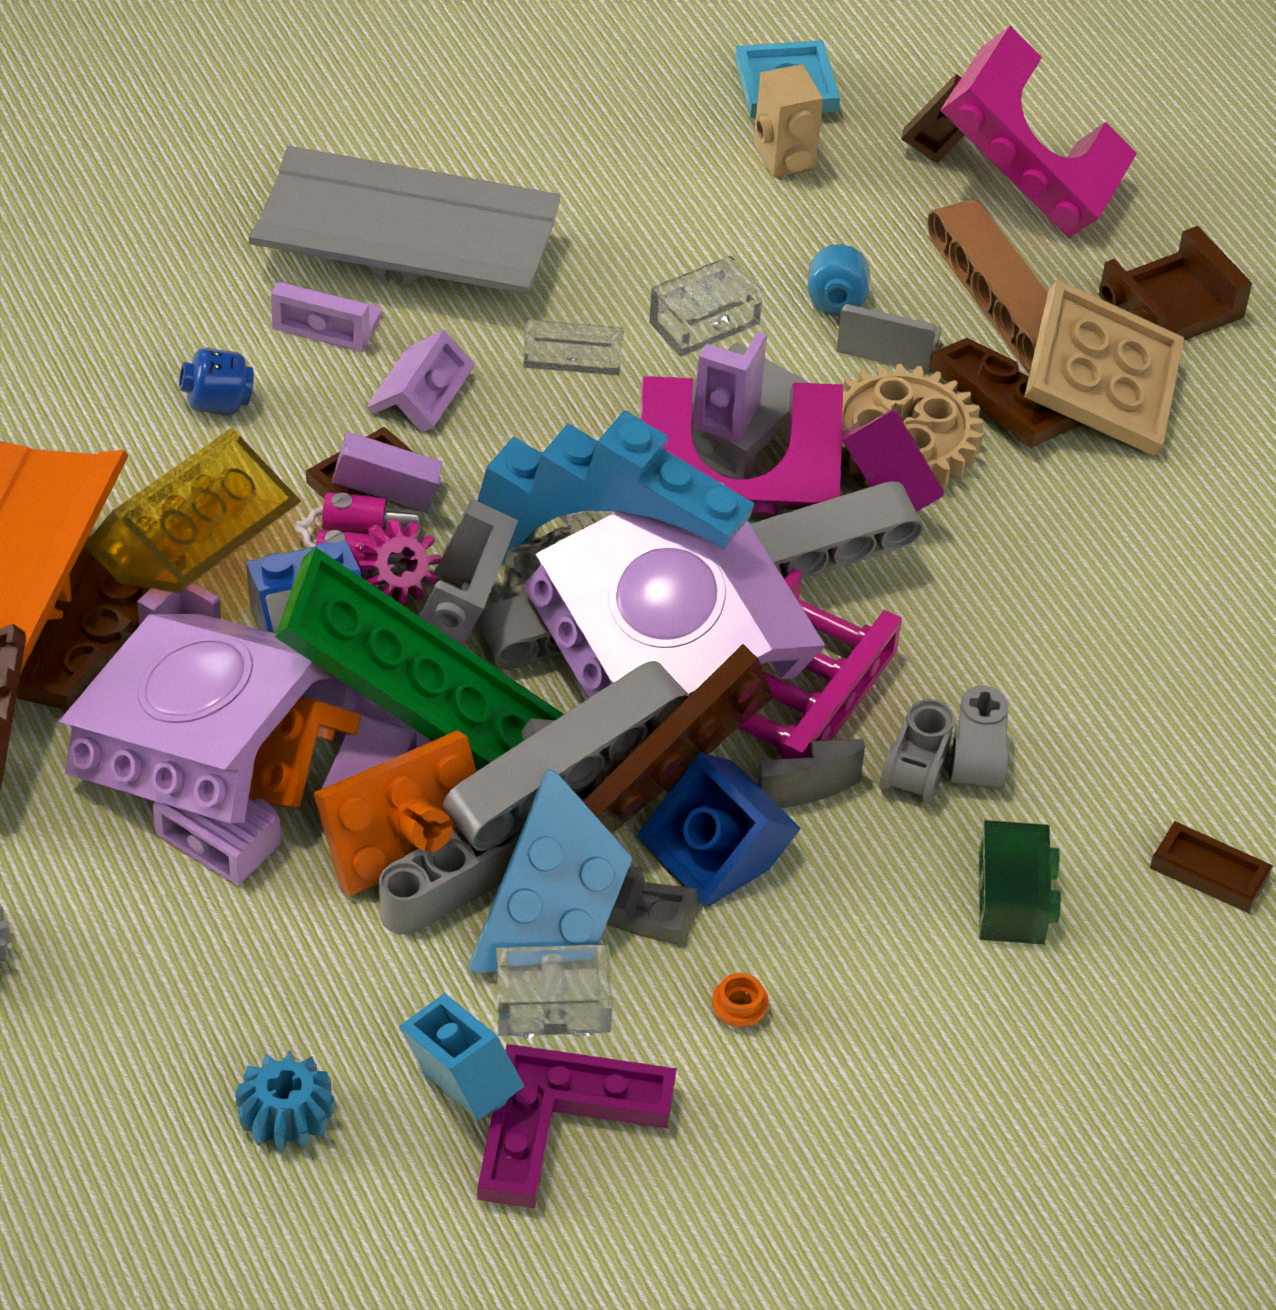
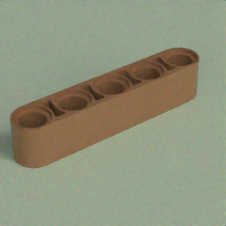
(991, 273)

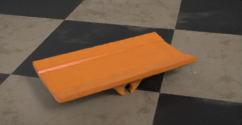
(44, 521)

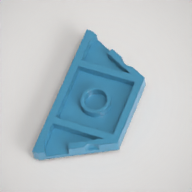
(557, 880)

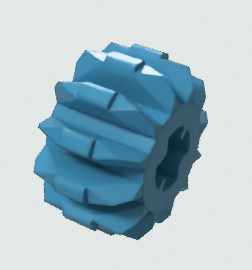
(285, 1101)

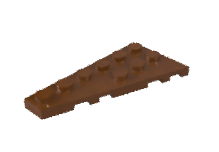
(696, 726)

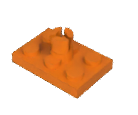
(392, 810)

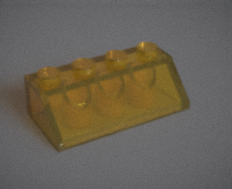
(192, 517)

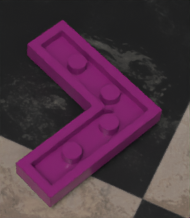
(568, 1086)

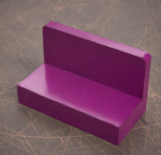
(888, 454)

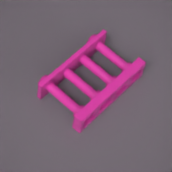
(847, 679)

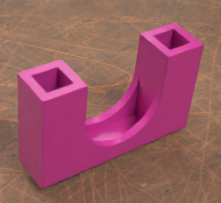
(991, 115)
(813, 455)

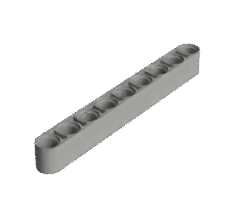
(803, 539)

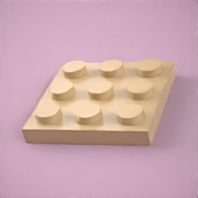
(1105, 367)

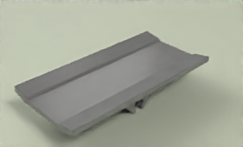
(407, 220)

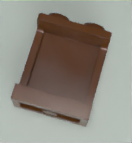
(1182, 291)

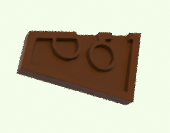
(999, 391)

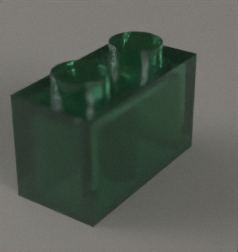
(1016, 882)

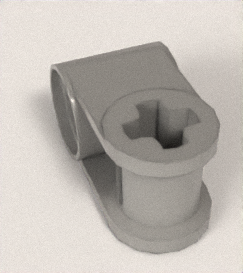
(980, 739)
(920, 750)

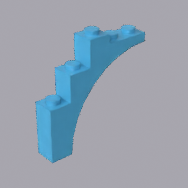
(617, 473)

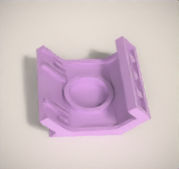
(665, 595)
(189, 710)

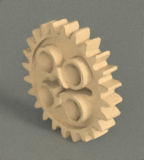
(941, 424)

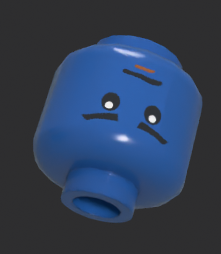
(217, 381)

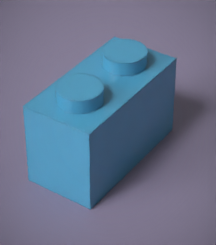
(462, 1056)

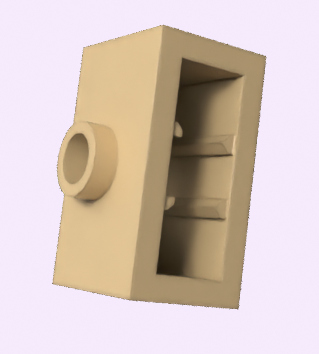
(788, 120)

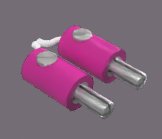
(354, 514)

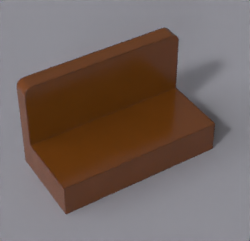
(930, 129)

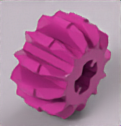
(394, 542)

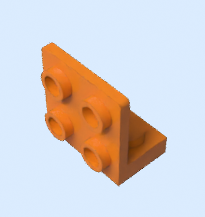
(286, 753)

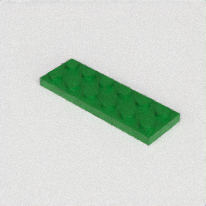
(404, 661)

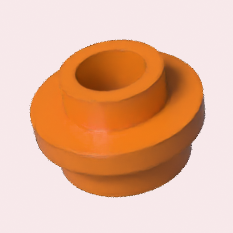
(740, 988)

